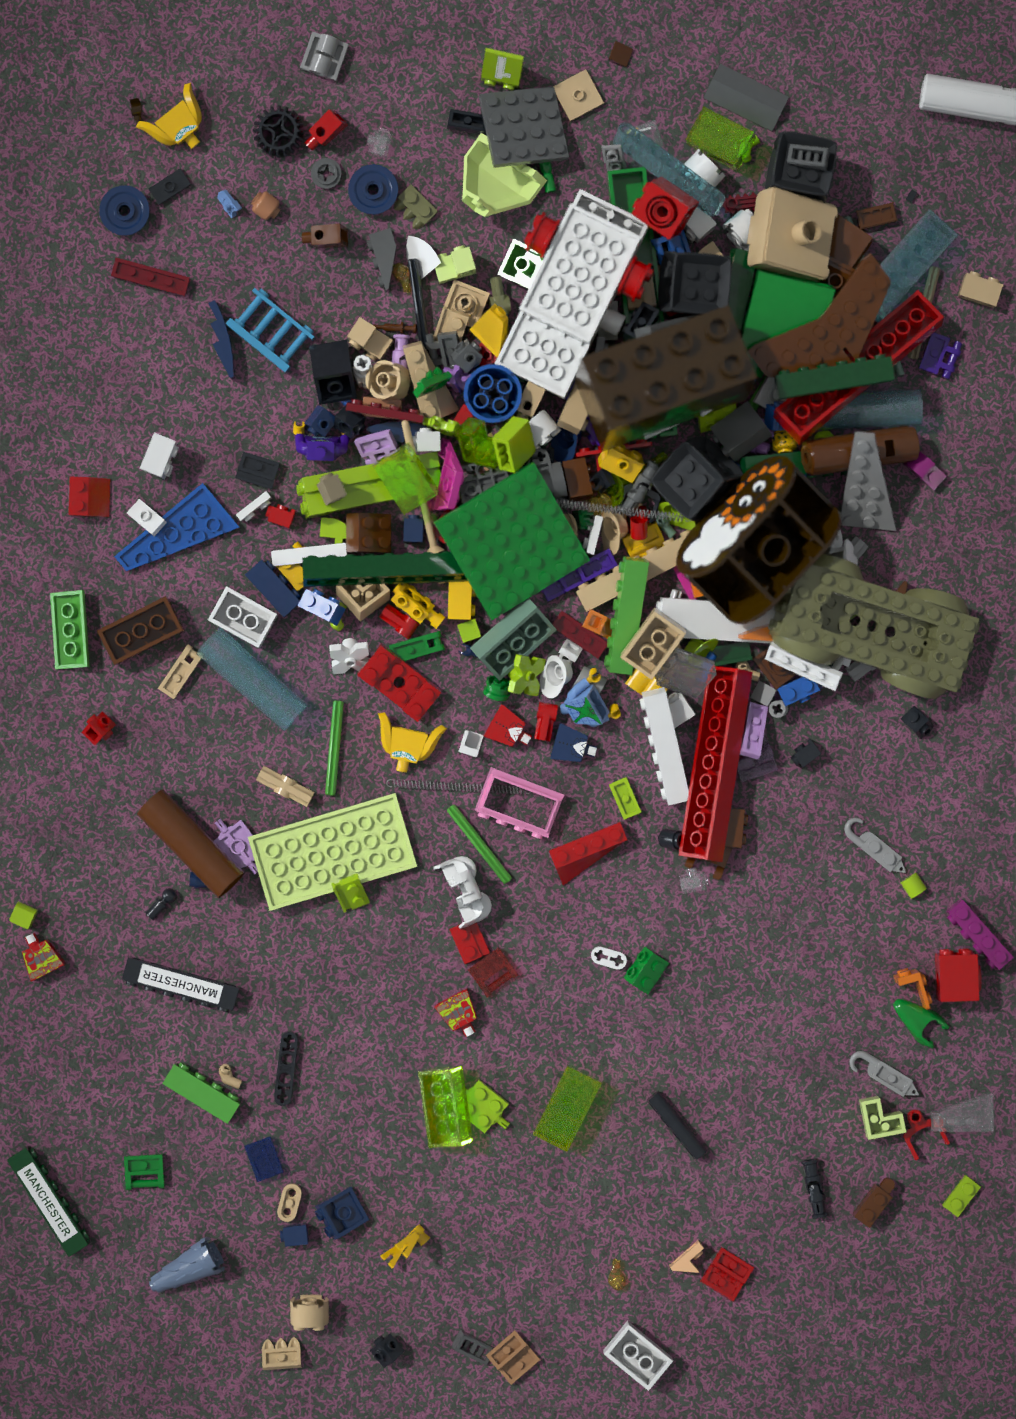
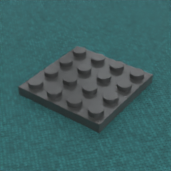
(523, 127)

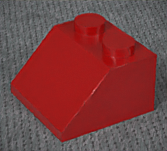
(89, 497)

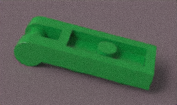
(417, 646)

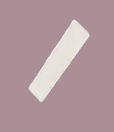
(295, 555)

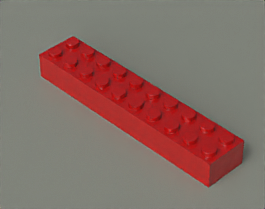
(893, 336)
(715, 764)

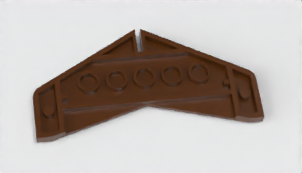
(841, 326)

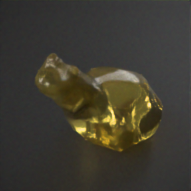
(401, 274)
(616, 1277)

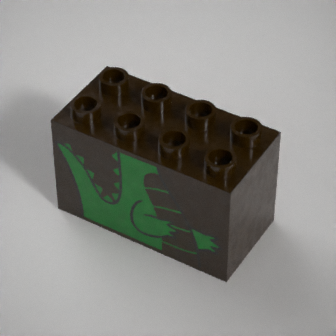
(665, 378)

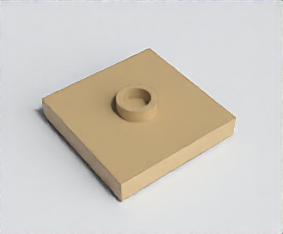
(578, 95)

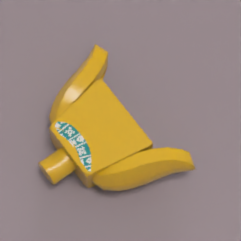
(178, 123)
(407, 744)

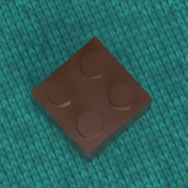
(368, 533)

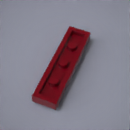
(150, 277)
(392, 412)

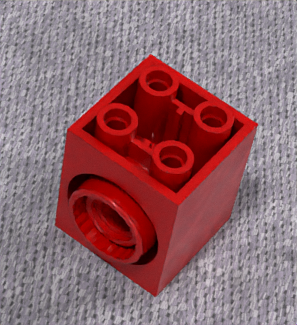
(664, 207)
(957, 975)

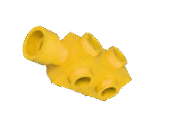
(412, 605)

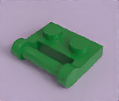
(144, 1165)

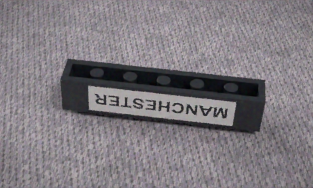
(180, 983)

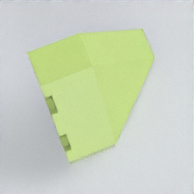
(496, 189)

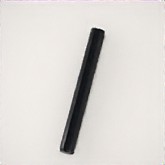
(418, 300)

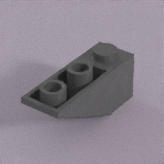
(385, 251)

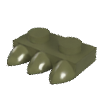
(416, 206)

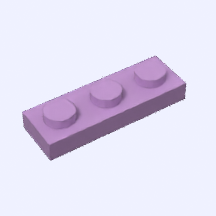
(753, 730)

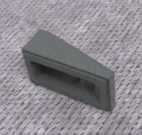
(807, 163)
(461, 1336)

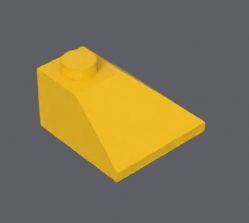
(492, 329)

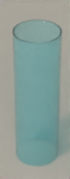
(880, 409)
(251, 679)

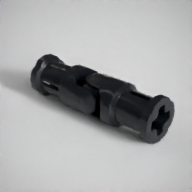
(816, 1189)

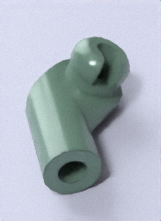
(665, 526)

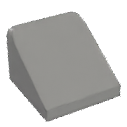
(763, 693)

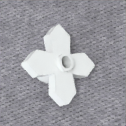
(349, 655)

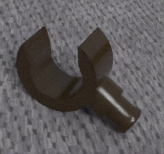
(136, 109)

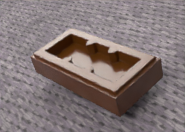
(876, 216)

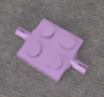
(235, 844)

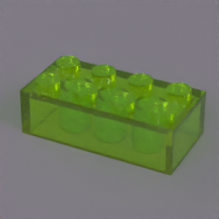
(445, 1106)
(567, 1108)

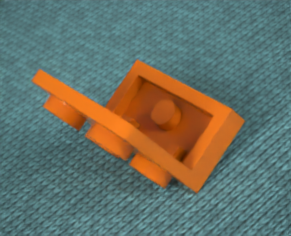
(908, 976)

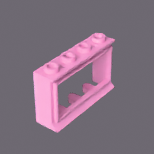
(504, 819)

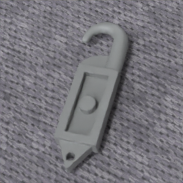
(875, 848)
(885, 1074)

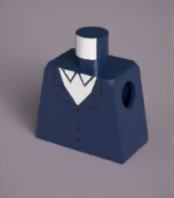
(571, 745)

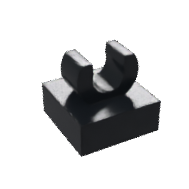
(603, 481)

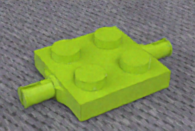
(438, 424)
(485, 1106)

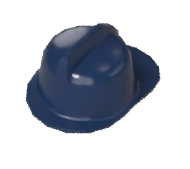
(565, 444)

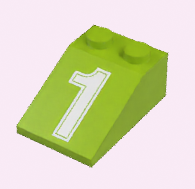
(502, 69)

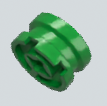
(497, 689)

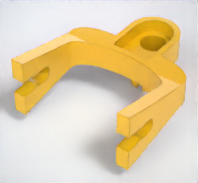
(416, 1235)

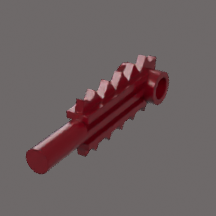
(739, 203)

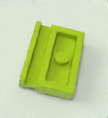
(350, 893)

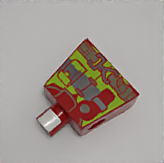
(40, 957)
(458, 1012)

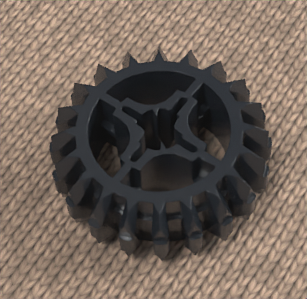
(286, 134)

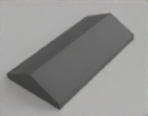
(746, 97)

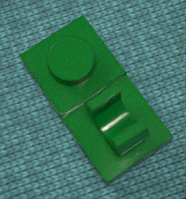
(434, 381)

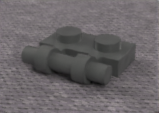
(446, 342)

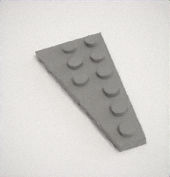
(866, 493)

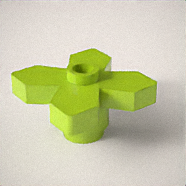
(524, 675)

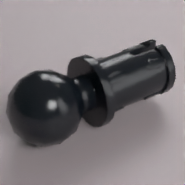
(168, 896)

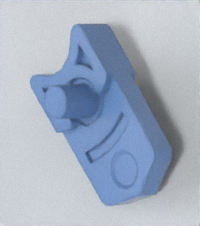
(229, 204)

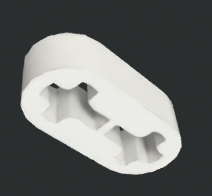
(610, 953)

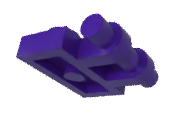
(934, 355)

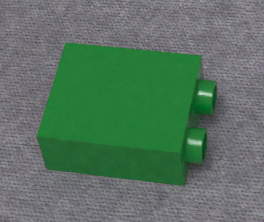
(780, 305)

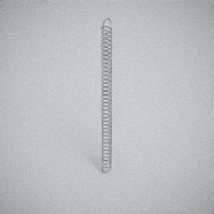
(619, 510)
(455, 786)

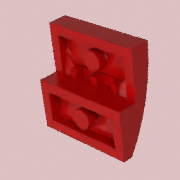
(727, 1274)

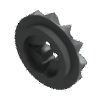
(320, 166)

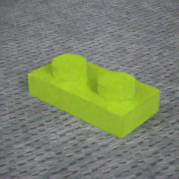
(625, 798)
(961, 1196)

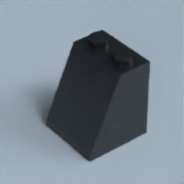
(332, 372)

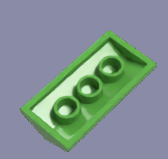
(69, 629)

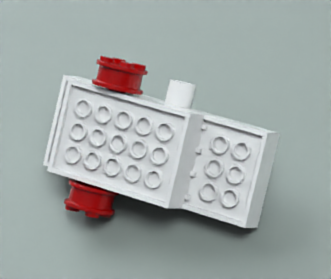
(570, 299)

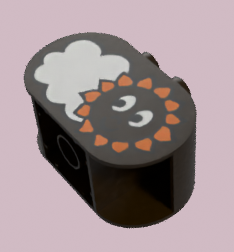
(758, 540)

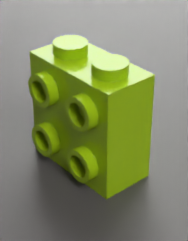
(514, 444)

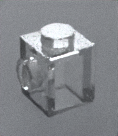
(380, 143)
(692, 880)

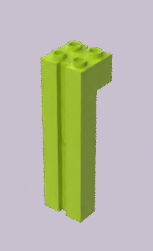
(361, 485)

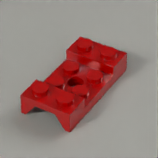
(414, 696)

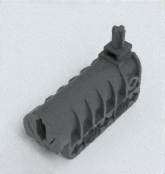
(476, 484)

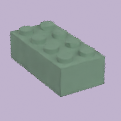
(515, 634)

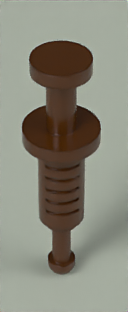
(397, 327)

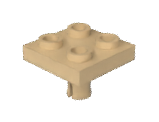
(467, 300)

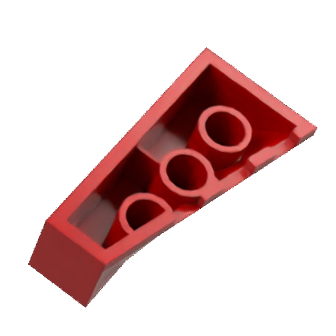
(581, 853)

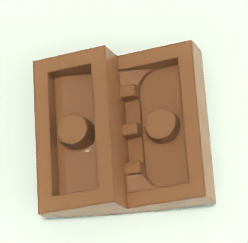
(513, 1357)

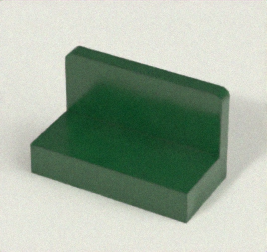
(732, 653)

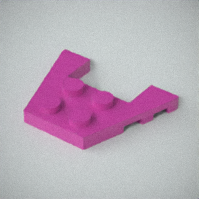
(450, 479)

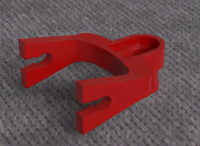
(916, 1126)

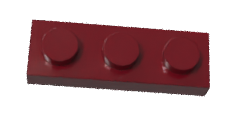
(579, 635)

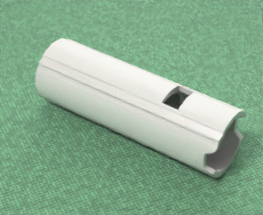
(968, 99)

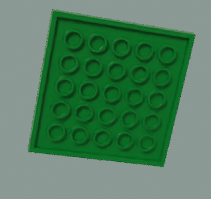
(512, 541)

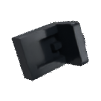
(917, 722)

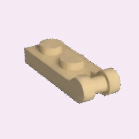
(179, 673)

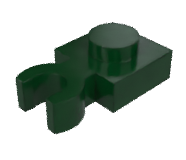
(582, 519)

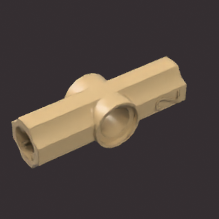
(285, 786)

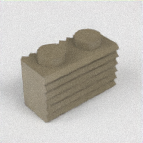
(331, 488)

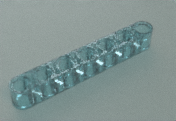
(664, 164)

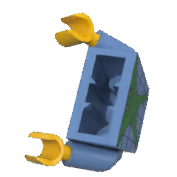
(586, 704)

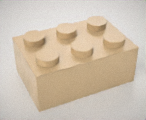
(653, 643)

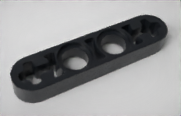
(288, 1068)

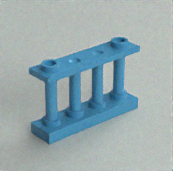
(268, 348)

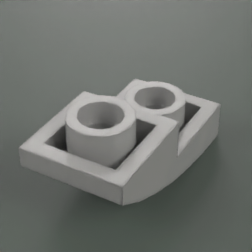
(614, 157)

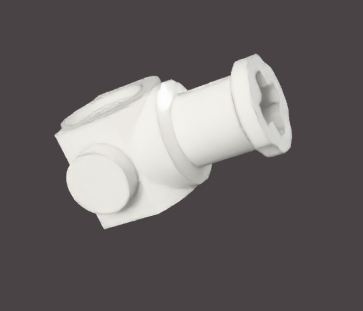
(360, 368)

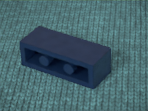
(273, 587)

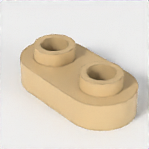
(290, 1202)

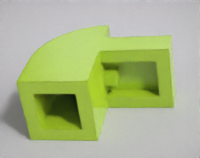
(333, 529)

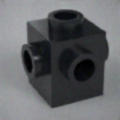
(386, 1349)

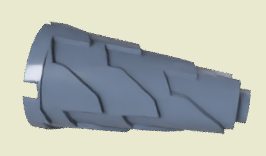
(192, 1265)

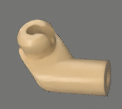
(745, 666)
(227, 1077)

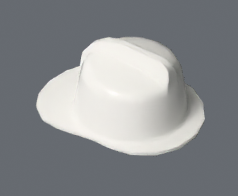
(555, 675)

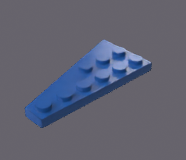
(188, 524)

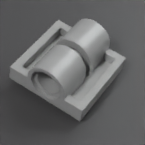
(324, 56)

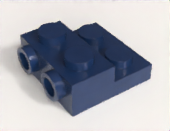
(341, 1213)

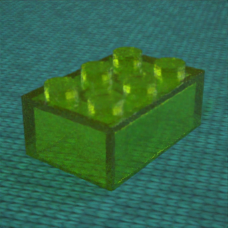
(720, 138)
(406, 478)

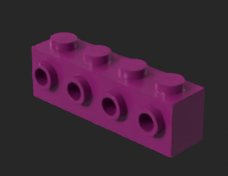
(980, 935)

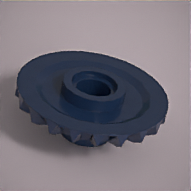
(373, 176)
(122, 197)

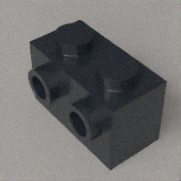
(641, 317)

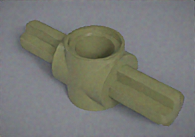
(498, 295)

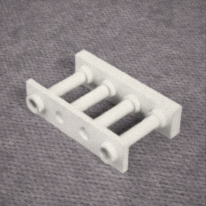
(814, 671)

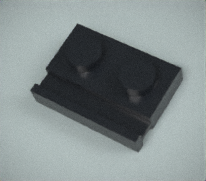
(257, 470)

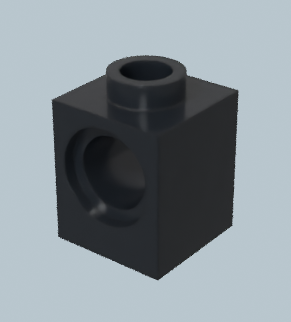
(349, 422)

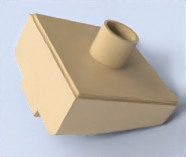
(791, 234)

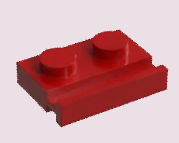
(469, 942)

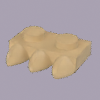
(281, 1356)

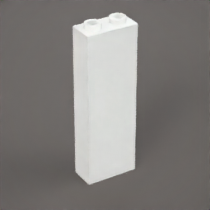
(705, 621)

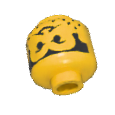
(783, 442)

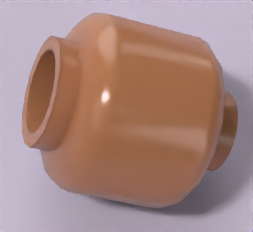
(265, 205)

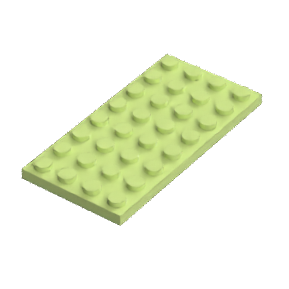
(311, 854)

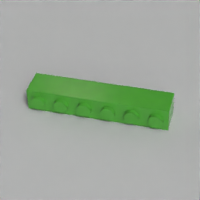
(627, 611)

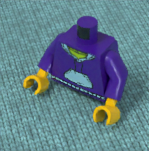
(319, 447)

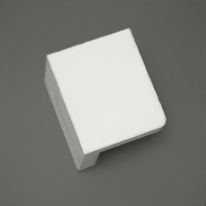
(471, 743)

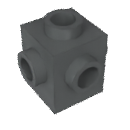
(467, 355)

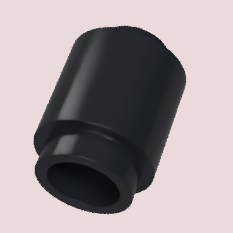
(670, 838)

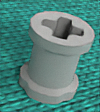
(772, 710)

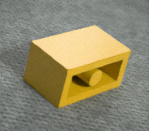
(460, 601)

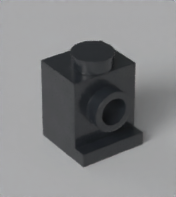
(805, 753)

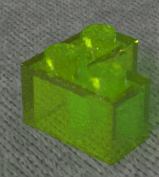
(476, 444)

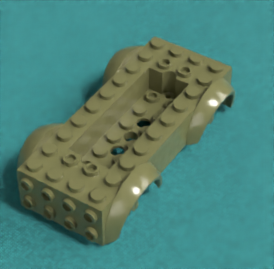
(929, 626)

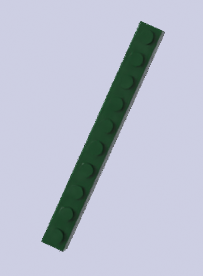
(381, 569)

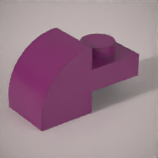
(926, 471)

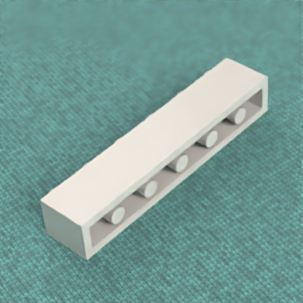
(666, 746)

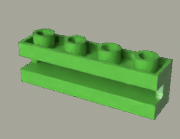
(202, 1093)

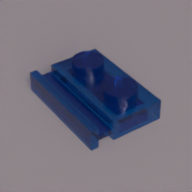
(264, 1158)

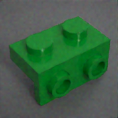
(646, 970)

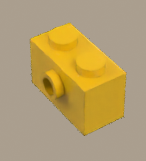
(621, 462)

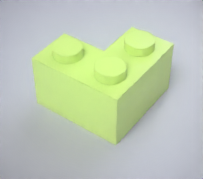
(456, 265)
(877, 1123)

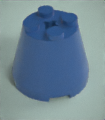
(485, 380)

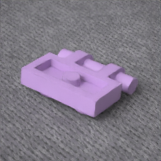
(375, 443)

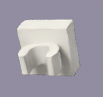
(570, 650)

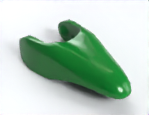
(917, 1018)

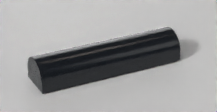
(466, 122)
(676, 1125)

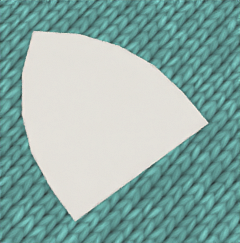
(424, 253)

